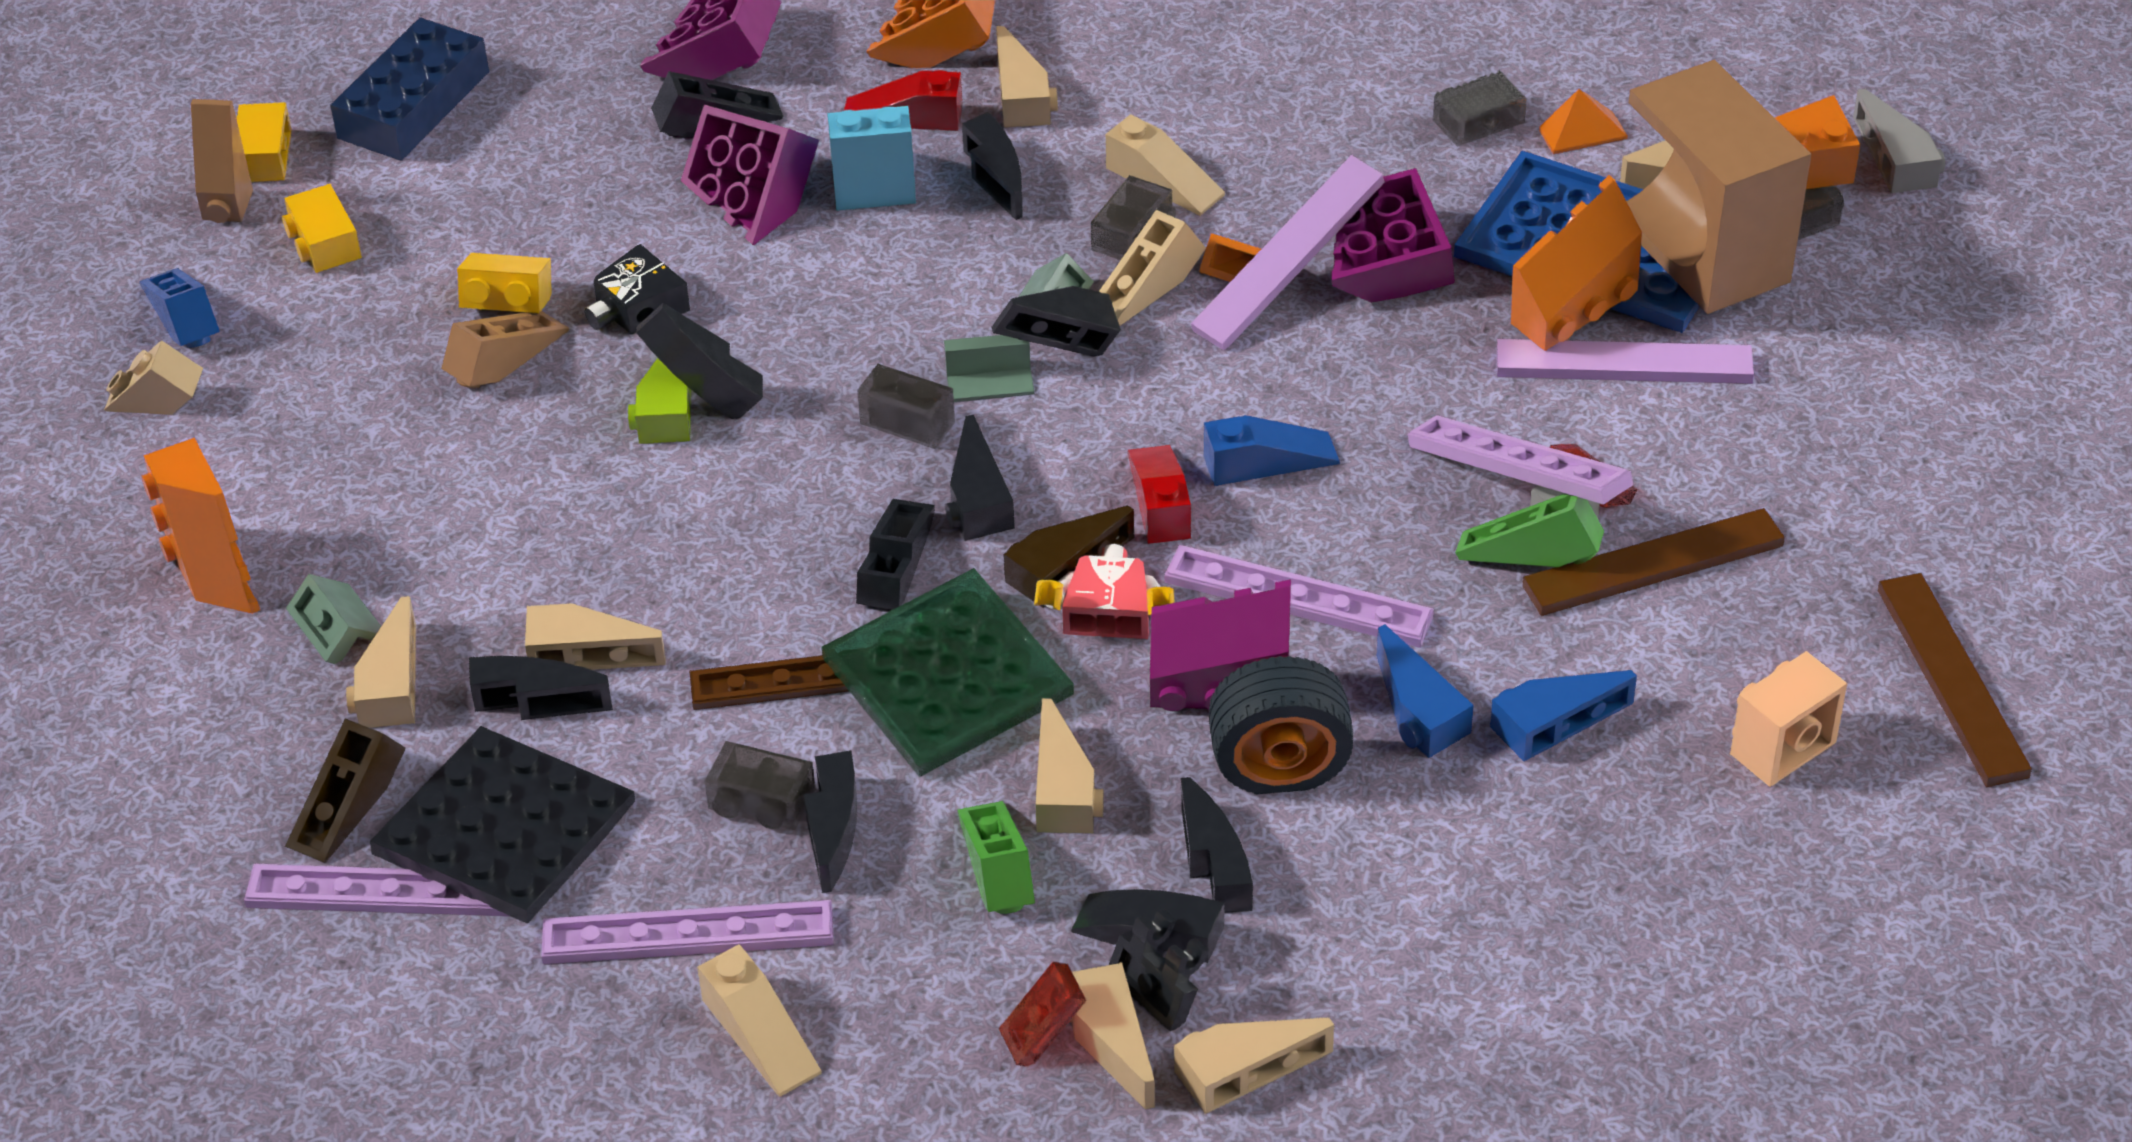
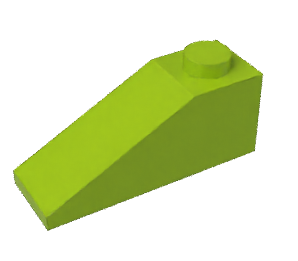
(661, 407)

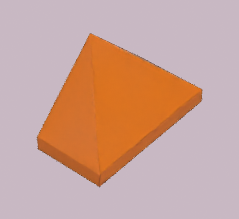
(1581, 124)
(1226, 257)

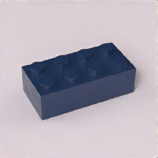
(410, 88)

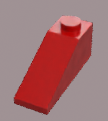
(931, 97)
(1161, 494)

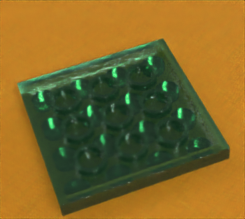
(947, 671)

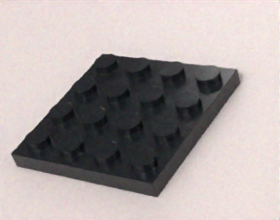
(503, 823)

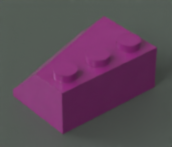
(714, 38)
(749, 169)
(1393, 244)
(1204, 641)

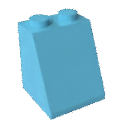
(872, 158)

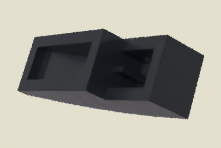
(994, 162)
(701, 361)
(894, 554)
(537, 686)
(832, 815)
(1215, 849)
(1115, 911)

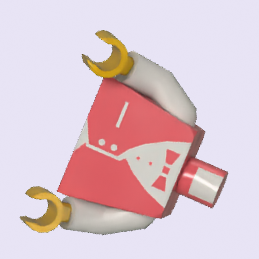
(1105, 596)

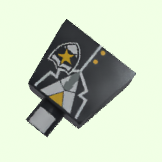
(634, 289)

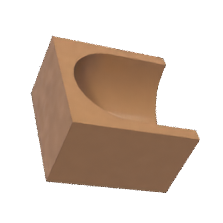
(1730, 194)

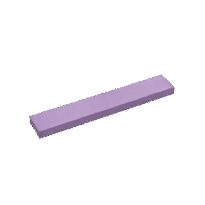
(1287, 253)
(1626, 361)
(1521, 459)
(1309, 596)
(355, 890)
(687, 931)

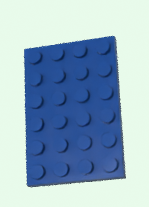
(1538, 199)

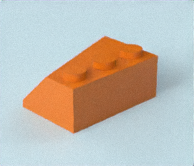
(933, 31)
(1829, 139)
(1579, 270)
(197, 526)

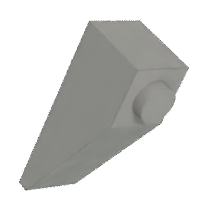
(1898, 145)

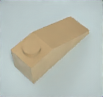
(1022, 84)
(1151, 155)
(1152, 265)
(590, 638)
(387, 673)
(1064, 779)
(756, 1019)
(1111, 1031)
(1247, 1055)

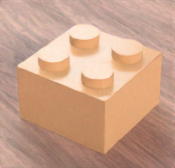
(1787, 718)

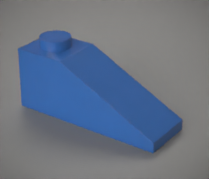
(181, 307)
(1259, 448)
(1424, 703)
(1556, 708)

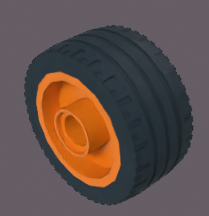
(1280, 725)

